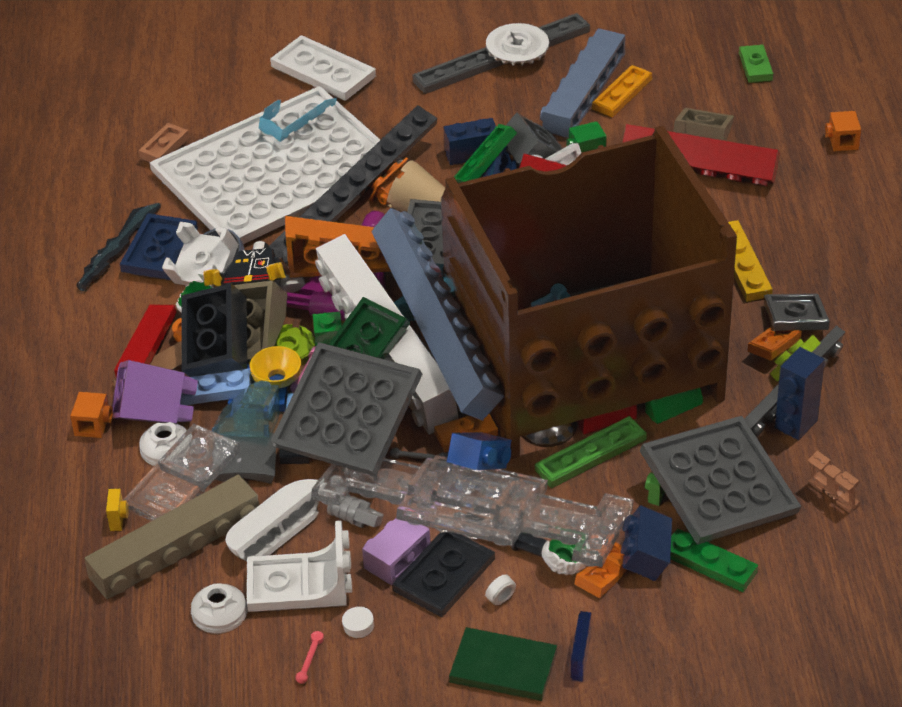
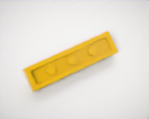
(748, 270)

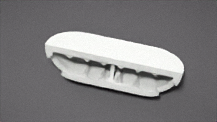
(274, 521)

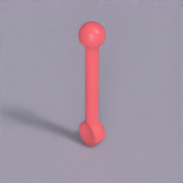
(316, 639)

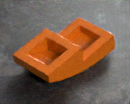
(601, 579)

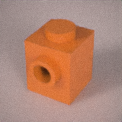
(843, 130)
(91, 414)

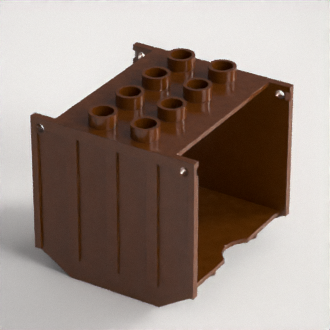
(592, 225)

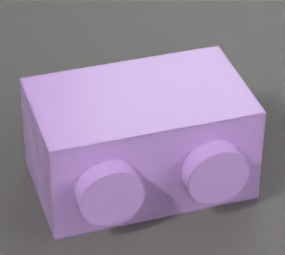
(394, 549)

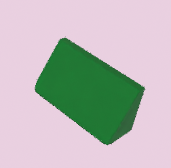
(673, 405)

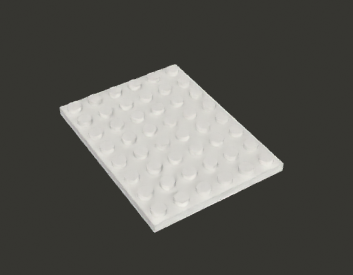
(253, 180)

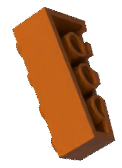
(307, 234)

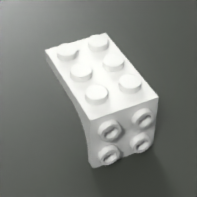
(301, 578)

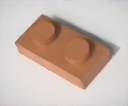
(164, 142)

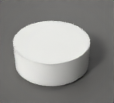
(500, 590)
(358, 622)

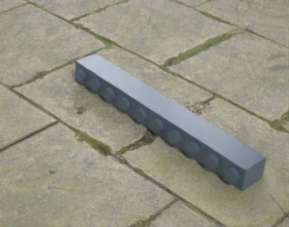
(437, 314)

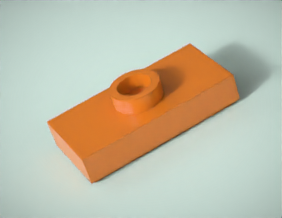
(773, 343)
(463, 425)

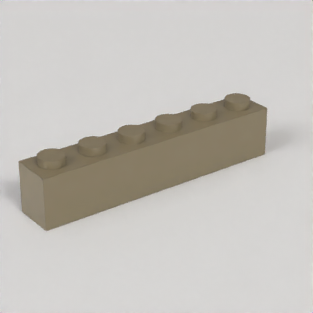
(170, 537)

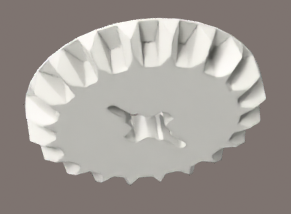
(528, 40)

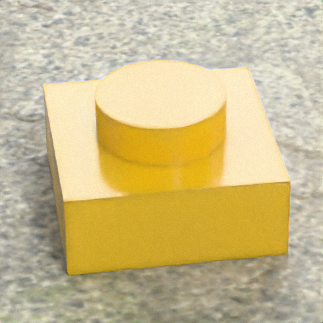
(116, 509)

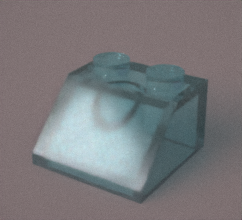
(251, 412)

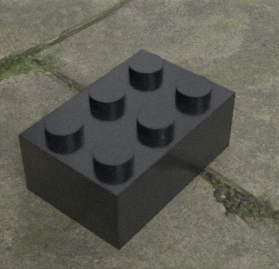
(214, 331)

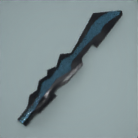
(115, 246)

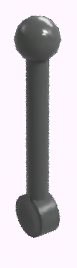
(396, 453)

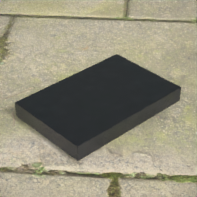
(443, 572)

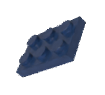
(154, 244)

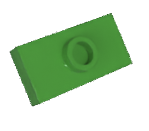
(755, 63)

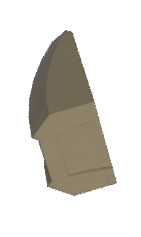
(703, 124)

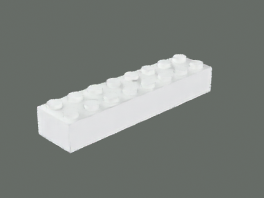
(348, 281)

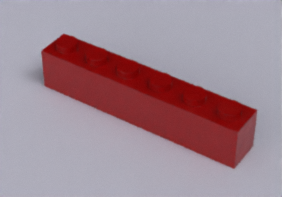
(720, 156)

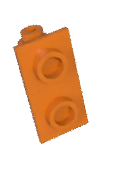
(383, 185)

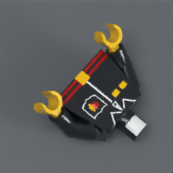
(250, 267)

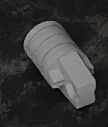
(356, 512)

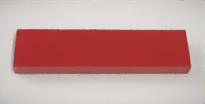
(148, 334)

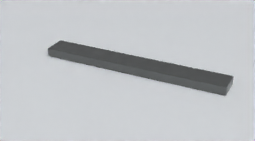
(480, 61)

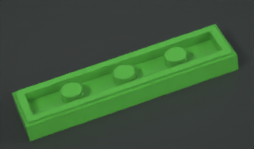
(590, 451)

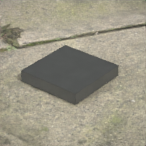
(796, 312)

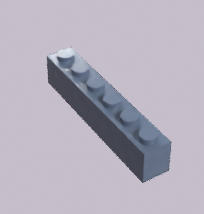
(583, 82)

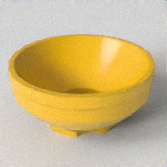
(276, 361)

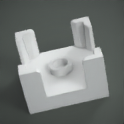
(200, 254)

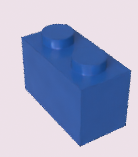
(479, 451)

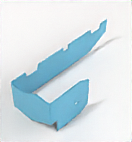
(270, 128)

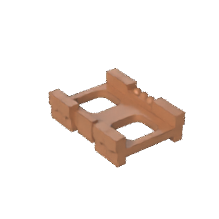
(832, 481)

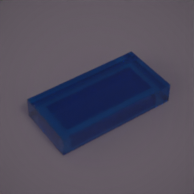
(581, 646)

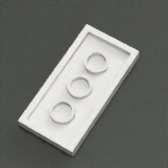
(323, 67)

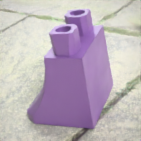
(151, 393)

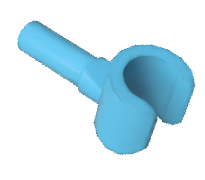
(556, 293)

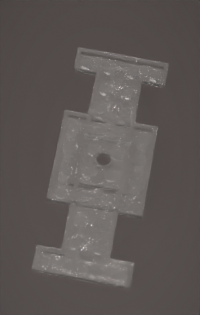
(511, 497)

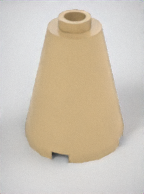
(414, 184)

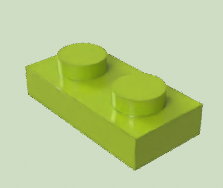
(810, 345)

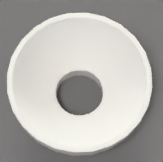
(154, 448)
(219, 616)

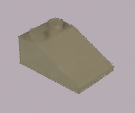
(264, 314)

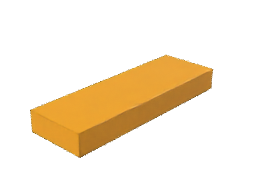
(621, 91)

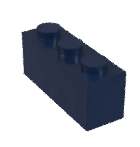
(799, 393)

